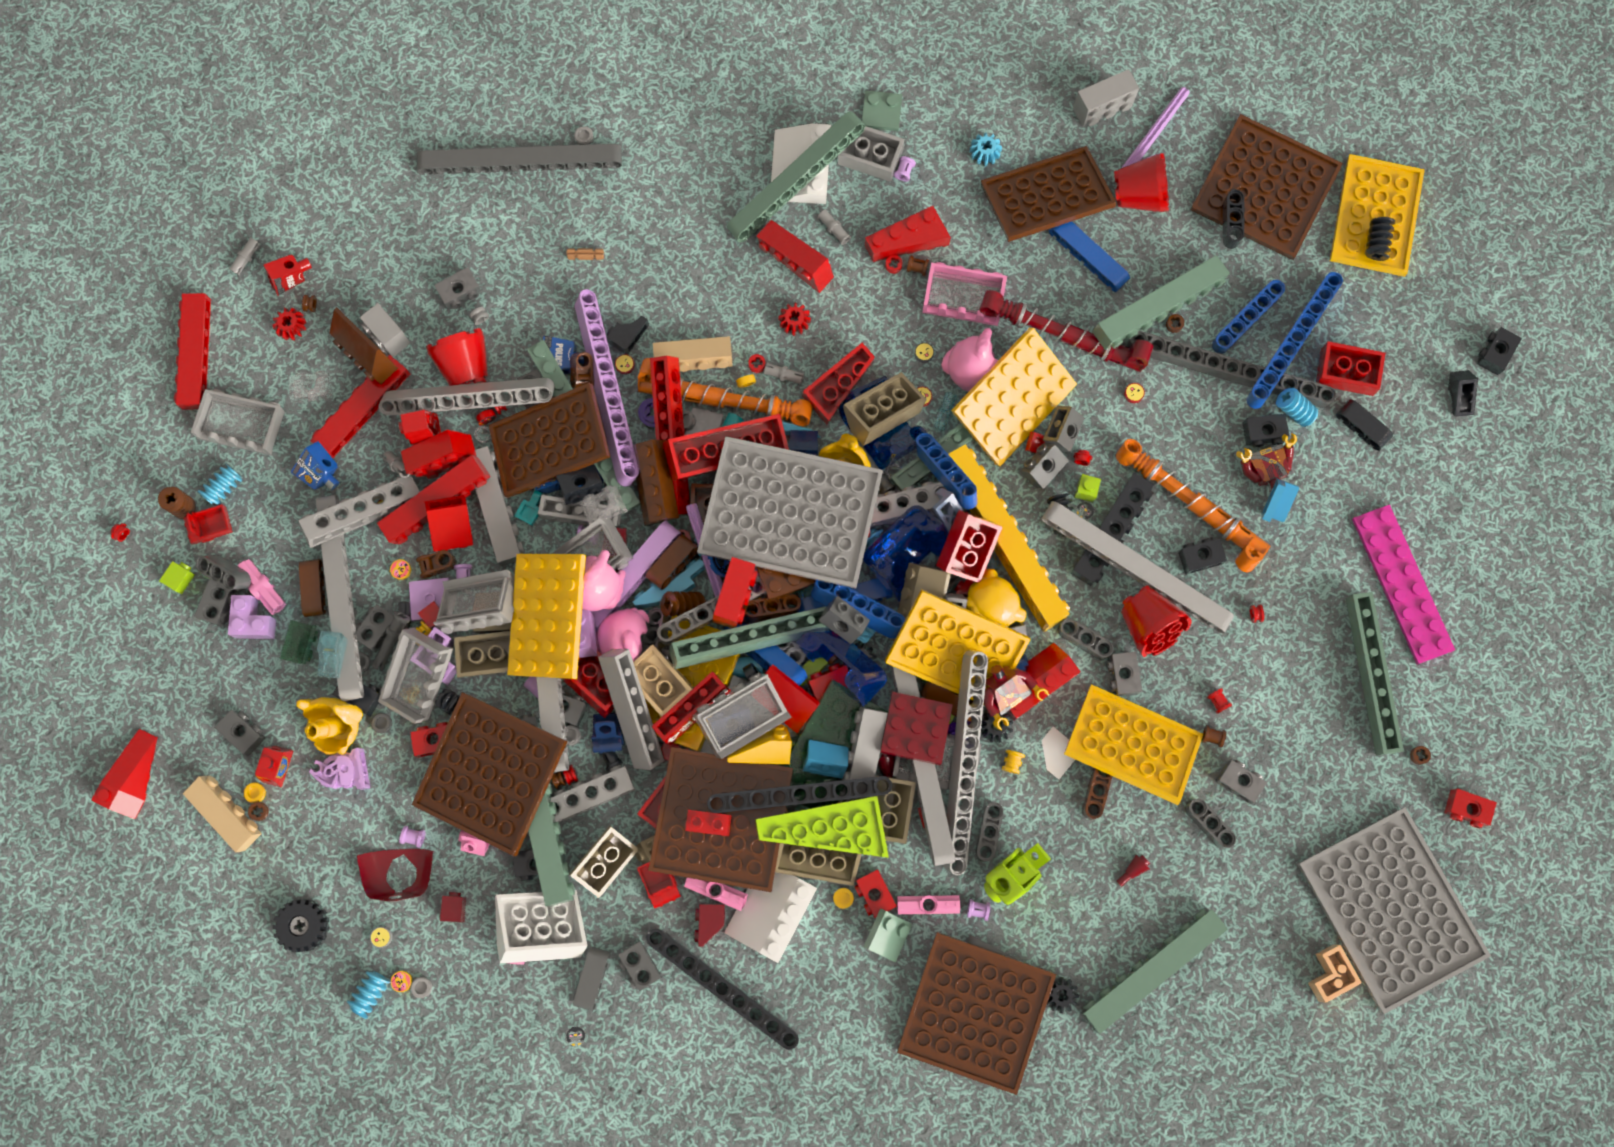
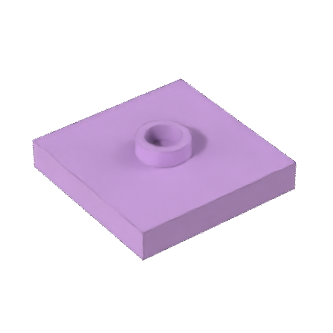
(424, 593)

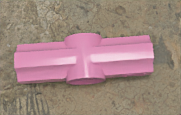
(262, 588)
(727, 896)
(942, 904)

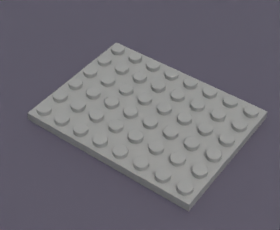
(790, 512)
(1393, 910)

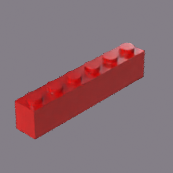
(193, 350)
(357, 410)
(412, 514)

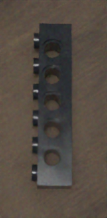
(1136, 486)

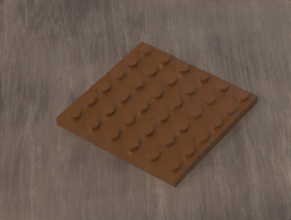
(1279, 181)
(489, 773)
(721, 859)
(976, 1013)

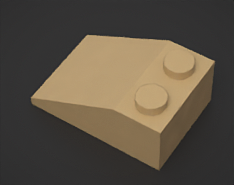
(660, 681)

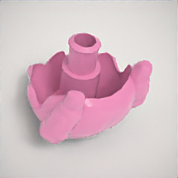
(970, 360)
(601, 583)
(622, 631)

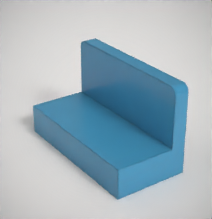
(1280, 501)
(826, 759)

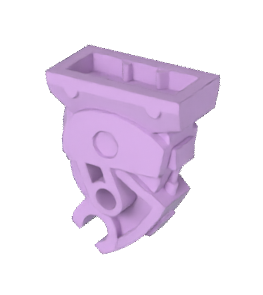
(345, 772)

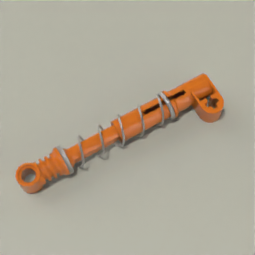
(798, 412)
(1230, 527)

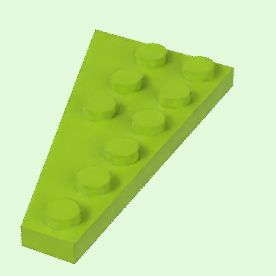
(842, 827)

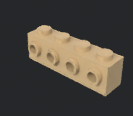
(697, 353)
(222, 813)

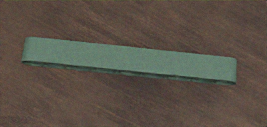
(796, 176)

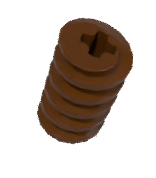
(176, 502)
(681, 602)

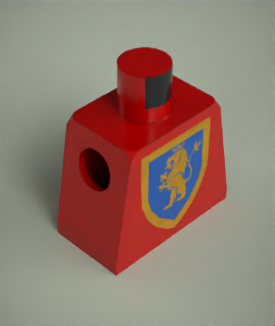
(273, 765)

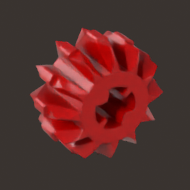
(792, 325)
(290, 331)

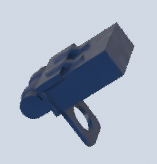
(804, 441)
(607, 734)

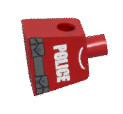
(286, 273)

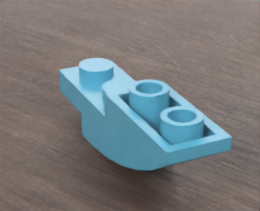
(681, 582)

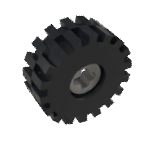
(313, 931)

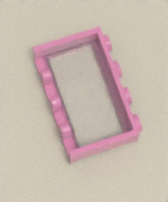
(960, 291)

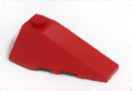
(127, 780)

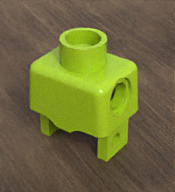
(1008, 882)

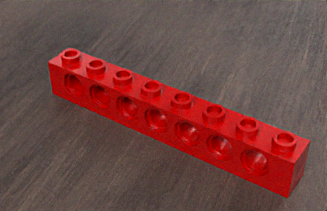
(669, 413)

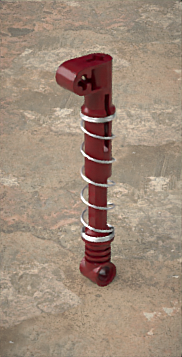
(1133, 357)

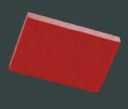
(795, 699)

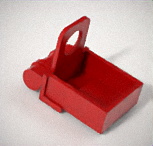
(207, 524)
(659, 886)

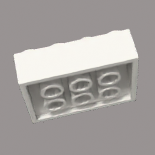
(788, 146)
(771, 917)
(537, 932)

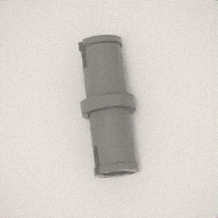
(834, 227)
(244, 256)
(784, 373)
(395, 464)

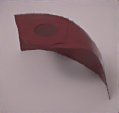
(374, 869)

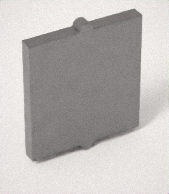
(705, 420)

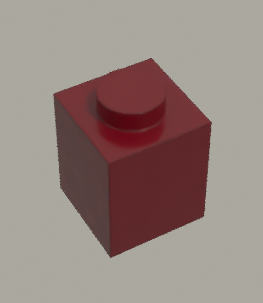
(453, 907)

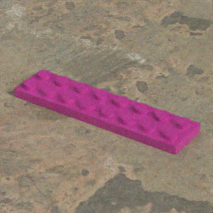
(1403, 584)

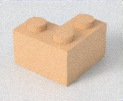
(1338, 975)

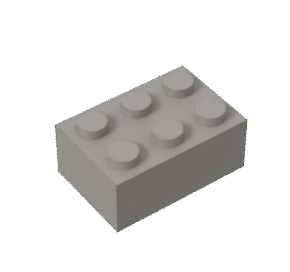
(1105, 98)
(873, 154)

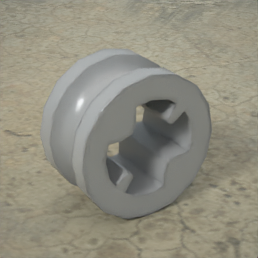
(479, 315)

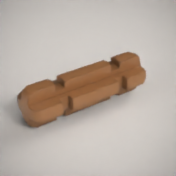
(585, 253)

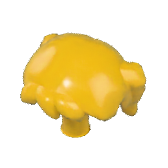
(846, 450)
(995, 599)
(330, 723)

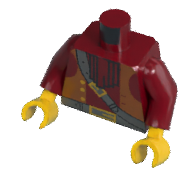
(1268, 464)
(1007, 689)

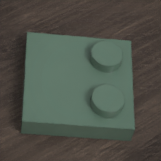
(882, 110)
(887, 935)

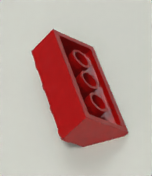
(1051, 671)

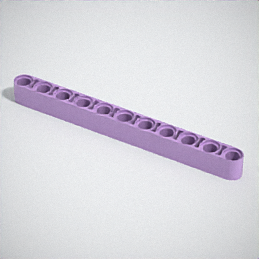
(605, 395)
(635, 574)

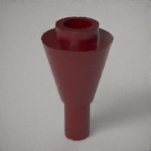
(886, 764)
(1137, 867)

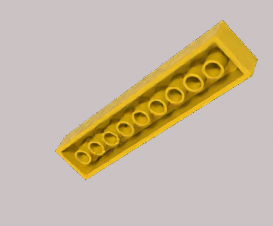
(1012, 547)

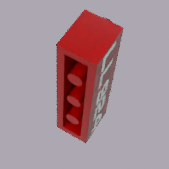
(680, 716)

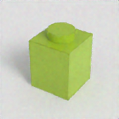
(1087, 488)
(177, 577)

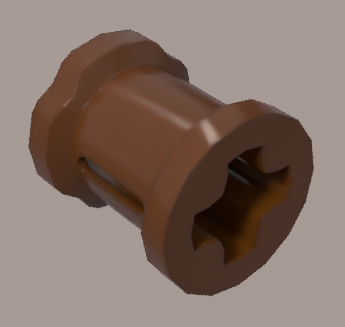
(917, 265)
(1214, 736)

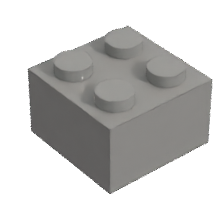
(384, 331)

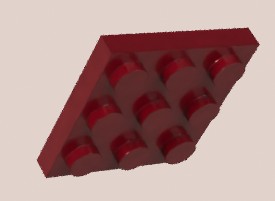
(916, 728)

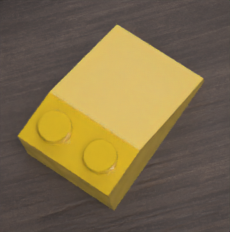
(769, 748)

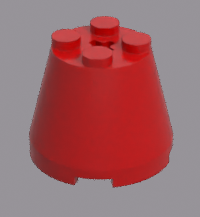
(1143, 185)
(461, 357)
(1153, 621)

